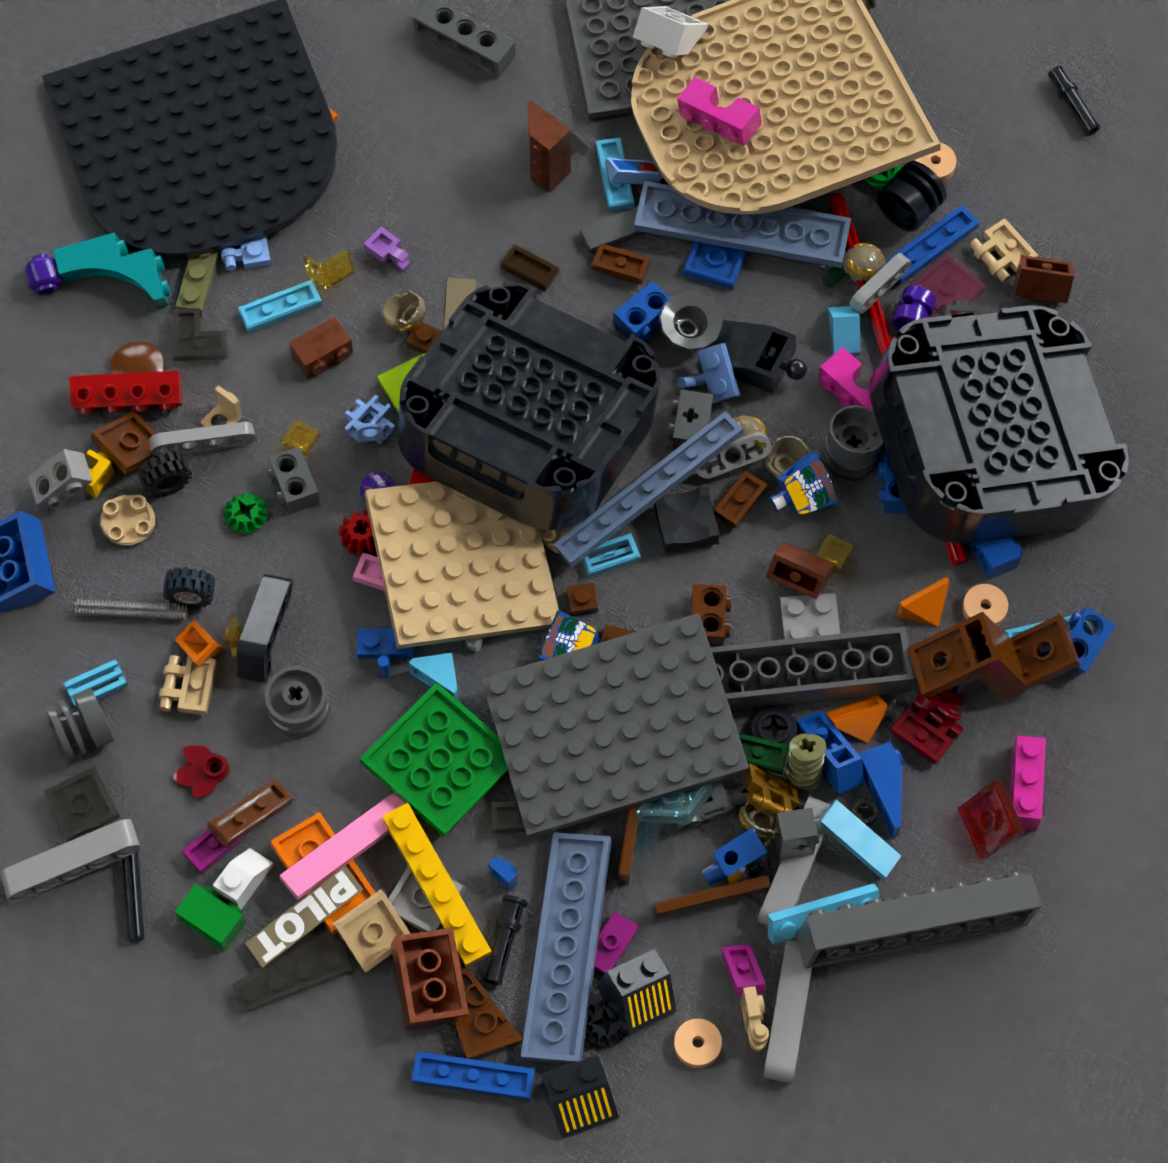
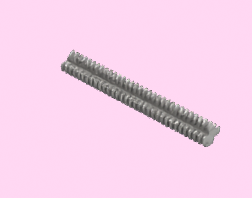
(131, 610)

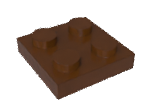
(125, 442)

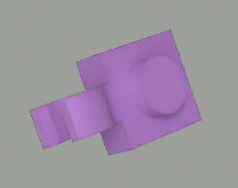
(385, 246)

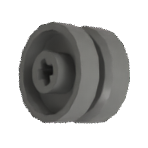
(297, 701)

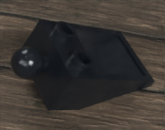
(754, 352)

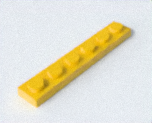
(436, 883)

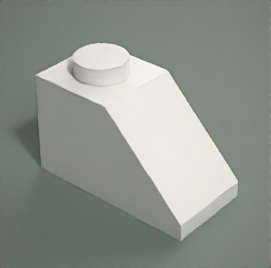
(242, 877)

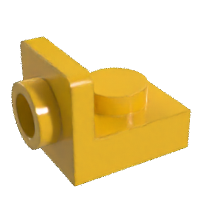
(100, 474)

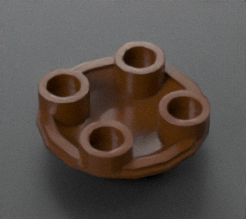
(137, 358)

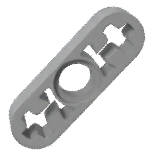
(880, 283)
(728, 466)

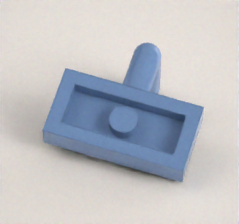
(716, 373)

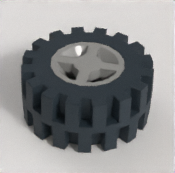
(189, 587)

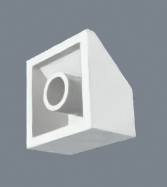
(668, 30)

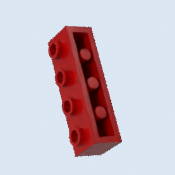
(125, 389)

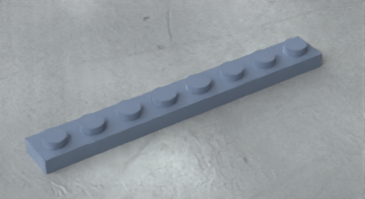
(648, 489)

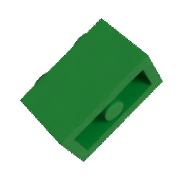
(210, 916)

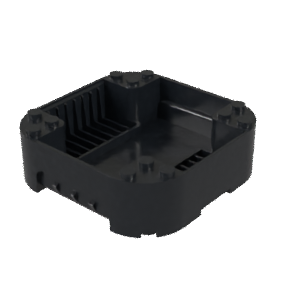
(527, 407)
(995, 425)

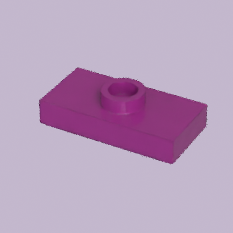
(613, 942)

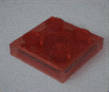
(990, 819)

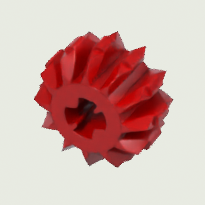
(351, 533)

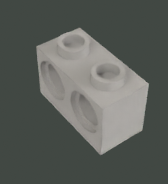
(60, 479)

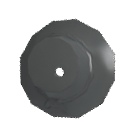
(690, 321)

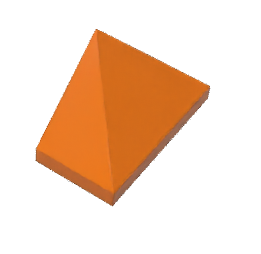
(926, 604)
(198, 643)
(860, 717)

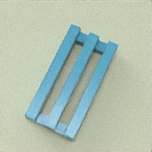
(616, 563)
(96, 673)

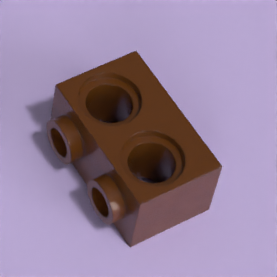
(713, 615)

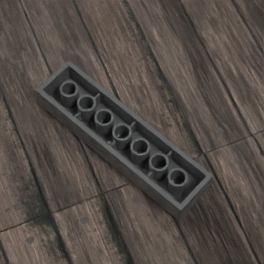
(815, 668)
(917, 919)

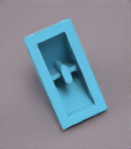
(844, 329)
(436, 669)

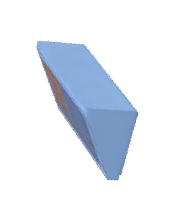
(632, 171)

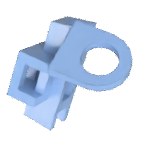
(373, 425)

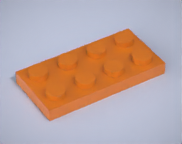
(304, 839)

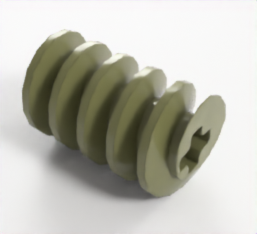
(806, 761)

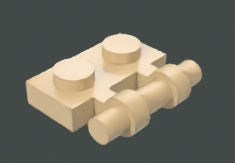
(1007, 244)
(195, 689)
(752, 1012)

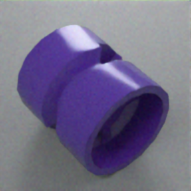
(914, 304)

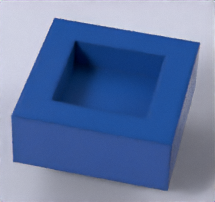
(503, 872)

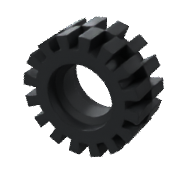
(165, 474)

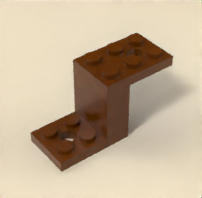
(1000, 661)

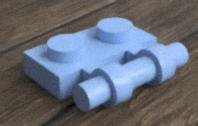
(252, 253)

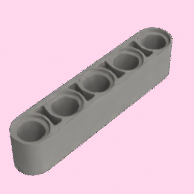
(70, 860)
(792, 873)
(788, 1016)

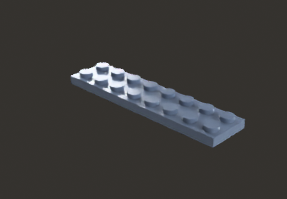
(780, 233)
(566, 948)

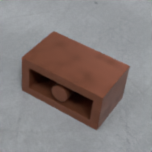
(1044, 279)
(321, 347)
(800, 570)

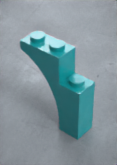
(110, 258)

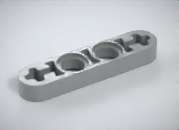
(203, 438)

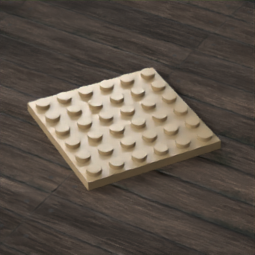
(457, 566)

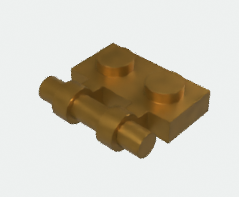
(769, 791)

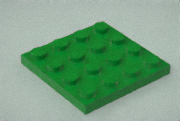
(438, 759)

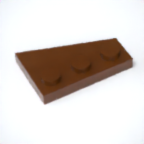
(486, 1026)

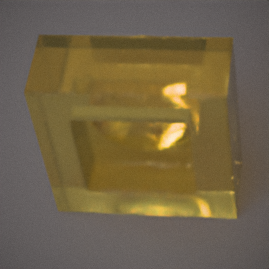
(302, 436)
(835, 551)

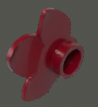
(946, 702)
(198, 770)

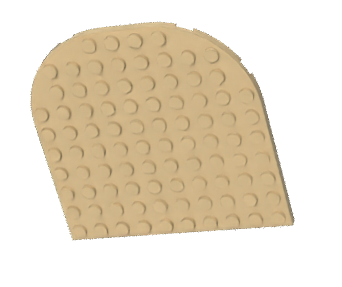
(824, 95)

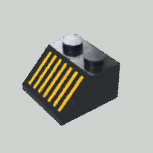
(639, 992)
(579, 1096)

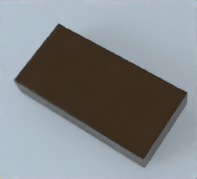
(529, 267)

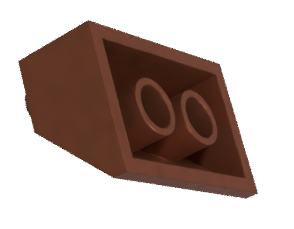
(548, 148)
(429, 978)

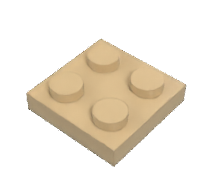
(370, 930)

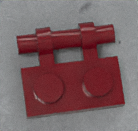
(923, 736)

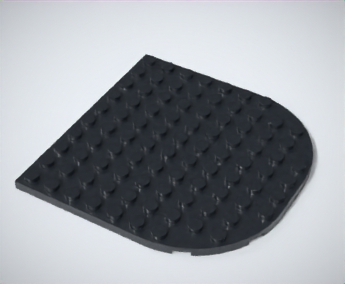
(199, 134)

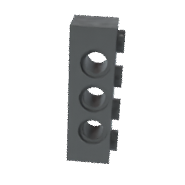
(464, 36)

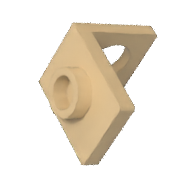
(227, 406)

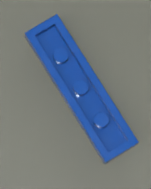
(937, 240)
(473, 1076)

